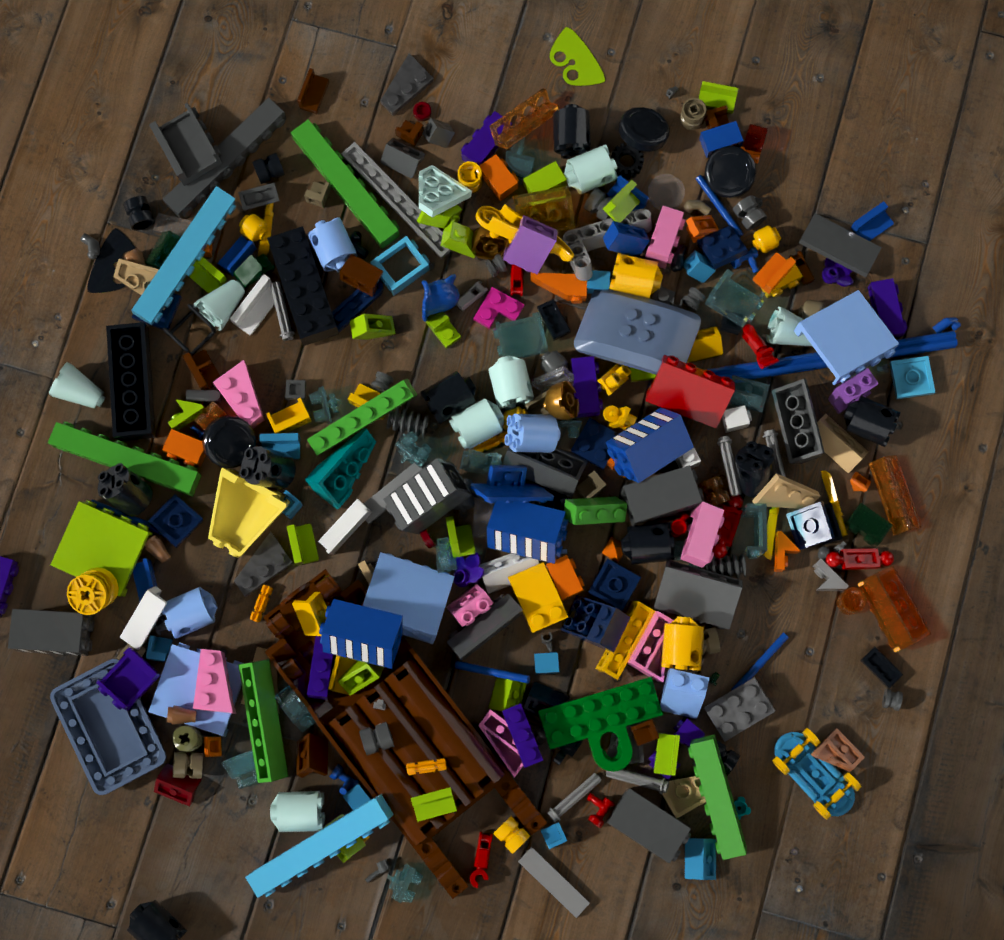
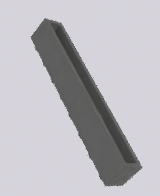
(234, 151)

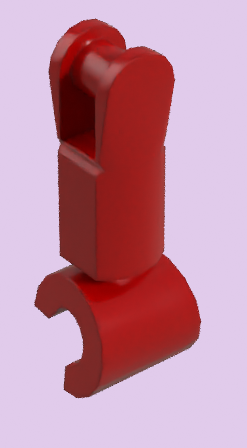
(517, 277)
(764, 355)
(481, 859)

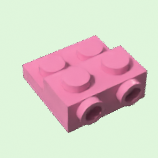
(470, 605)

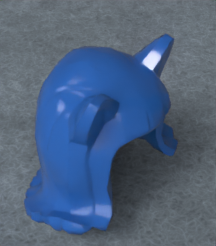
(439, 296)

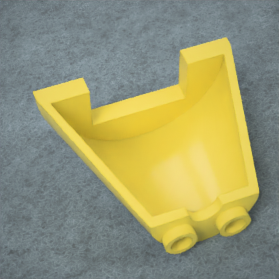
(242, 512)

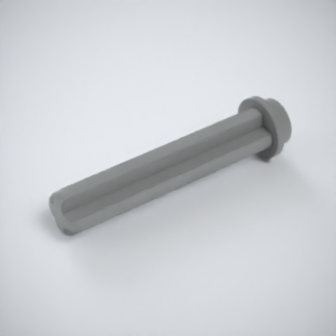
(286, 332)
(771, 440)
(725, 445)
(640, 780)
(574, 797)

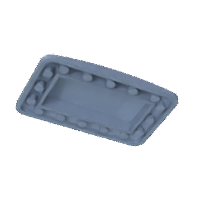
(635, 330)
(108, 741)

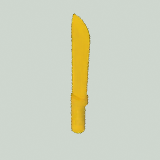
(264, 244)
(832, 495)
(771, 530)

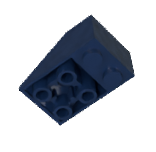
(595, 623)

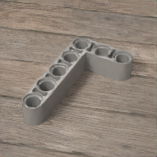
(591, 237)

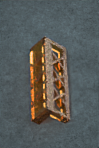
(523, 126)
(893, 495)

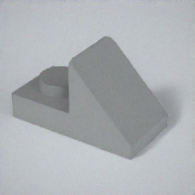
(833, 581)

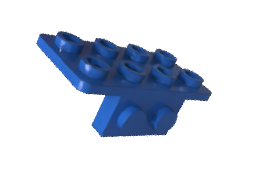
(508, 485)

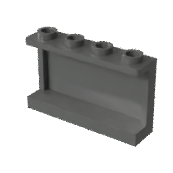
(187, 145)
(698, 594)

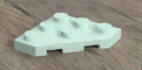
(439, 191)

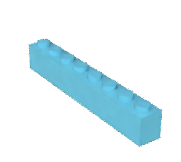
(183, 256)
(320, 845)

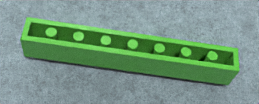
(345, 184)
(111, 453)

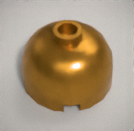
(486, 246)
(561, 402)

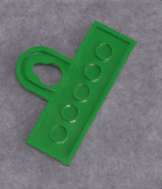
(599, 714)

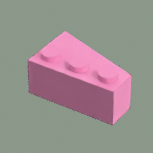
(665, 236)
(240, 394)
(702, 534)
(648, 652)

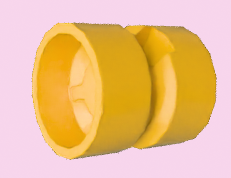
(470, 175)
(511, 834)

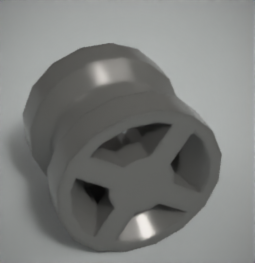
(496, 265)
(694, 298)
(382, 381)
(892, 699)

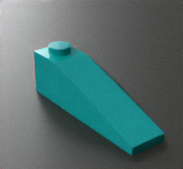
(338, 472)

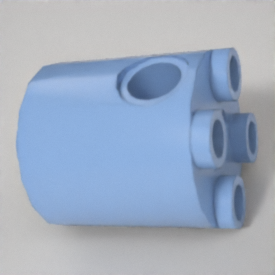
(331, 244)
(532, 433)
(189, 612)

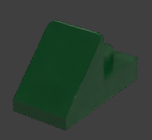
(253, 269)

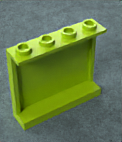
(102, 541)

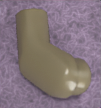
(697, 205)

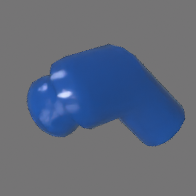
(947, 322)

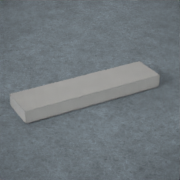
(376, 502)
(553, 882)

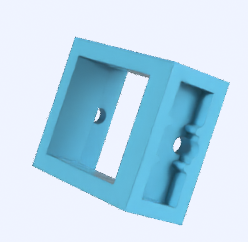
(396, 287)

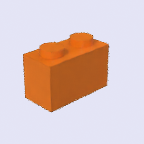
(498, 177)
(184, 448)
(565, 578)

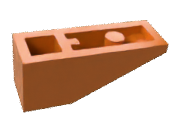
(562, 285)

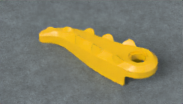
(507, 222)

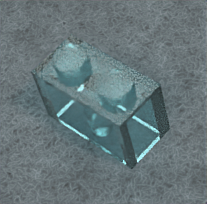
(749, 393)

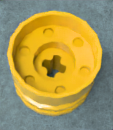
(102, 589)

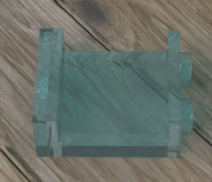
(734, 300)
(521, 337)
(759, 513)

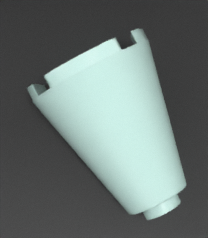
(221, 303)
(782, 329)
(76, 388)

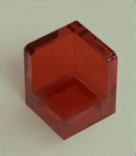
(755, 138)

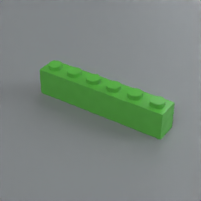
(362, 417)
(263, 721)
(718, 797)

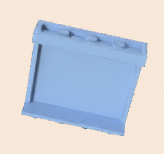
(848, 336)
(410, 591)
(179, 684)

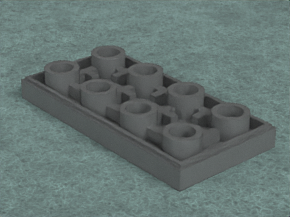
(840, 245)

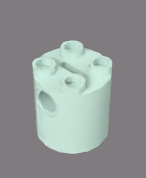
(590, 170)
(510, 382)
(478, 423)
(298, 811)

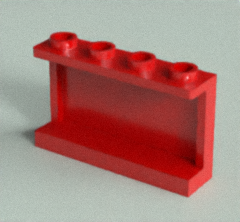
(690, 391)

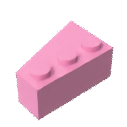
(213, 684)
(499, 736)

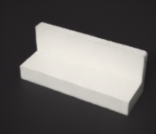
(254, 306)
(345, 526)
(499, 570)
(144, 618)

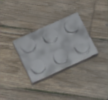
(739, 709)

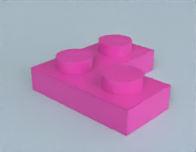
(497, 303)

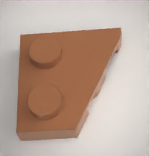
(838, 751)

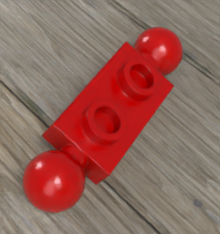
(729, 527)
(859, 559)

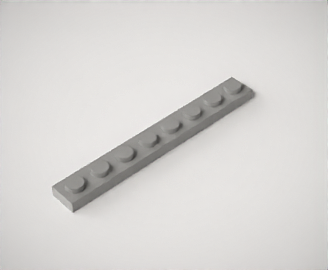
(394, 197)

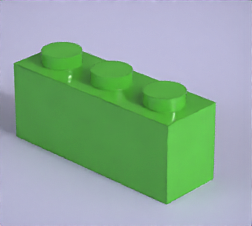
(595, 510)

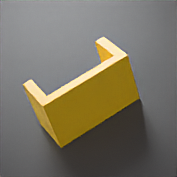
(289, 418)

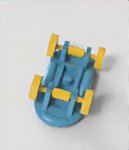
(820, 780)

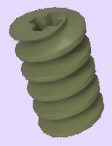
(193, 734)

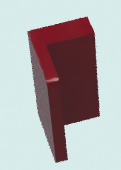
(177, 789)

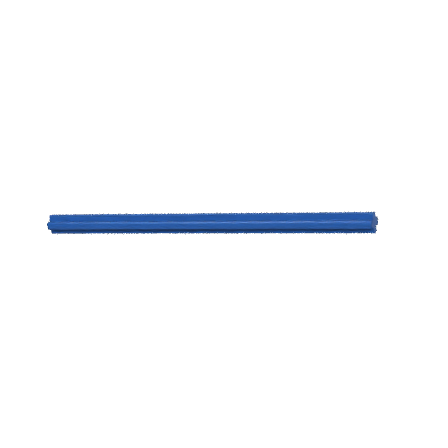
(813, 361)

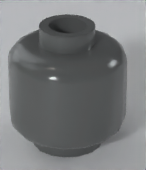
(552, 361)

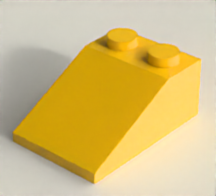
(537, 597)

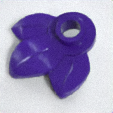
(839, 272)
(469, 569)

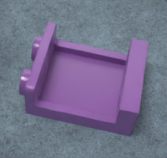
(530, 245)
(852, 390)

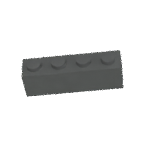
(798, 422)
(552, 470)
(484, 627)

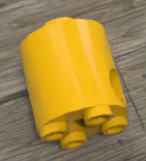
(636, 276)
(682, 644)

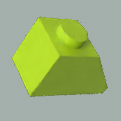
(441, 220)
(459, 239)
(372, 326)
(359, 676)

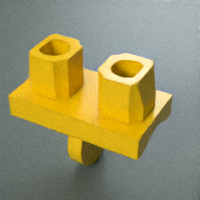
(614, 378)
(619, 417)

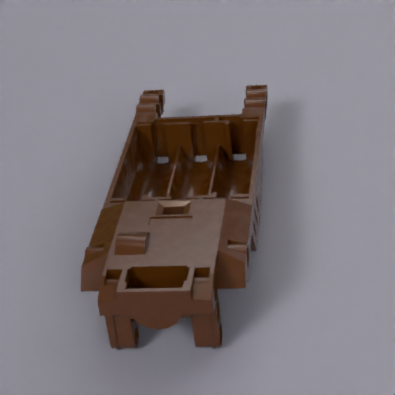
(422, 726)

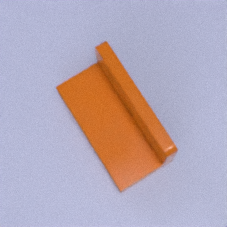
(773, 272)

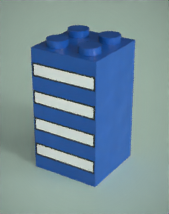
(649, 445)
(527, 530)
(361, 633)

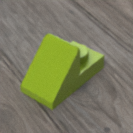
(443, 329)
(190, 412)

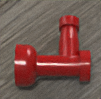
(679, 525)
(604, 807)

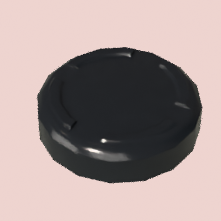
(644, 129)
(730, 172)
(227, 440)

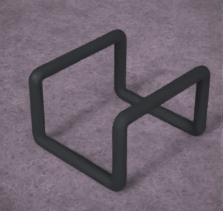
(193, 310)

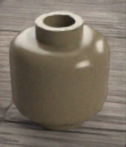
(809, 308)

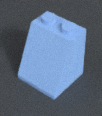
(683, 693)

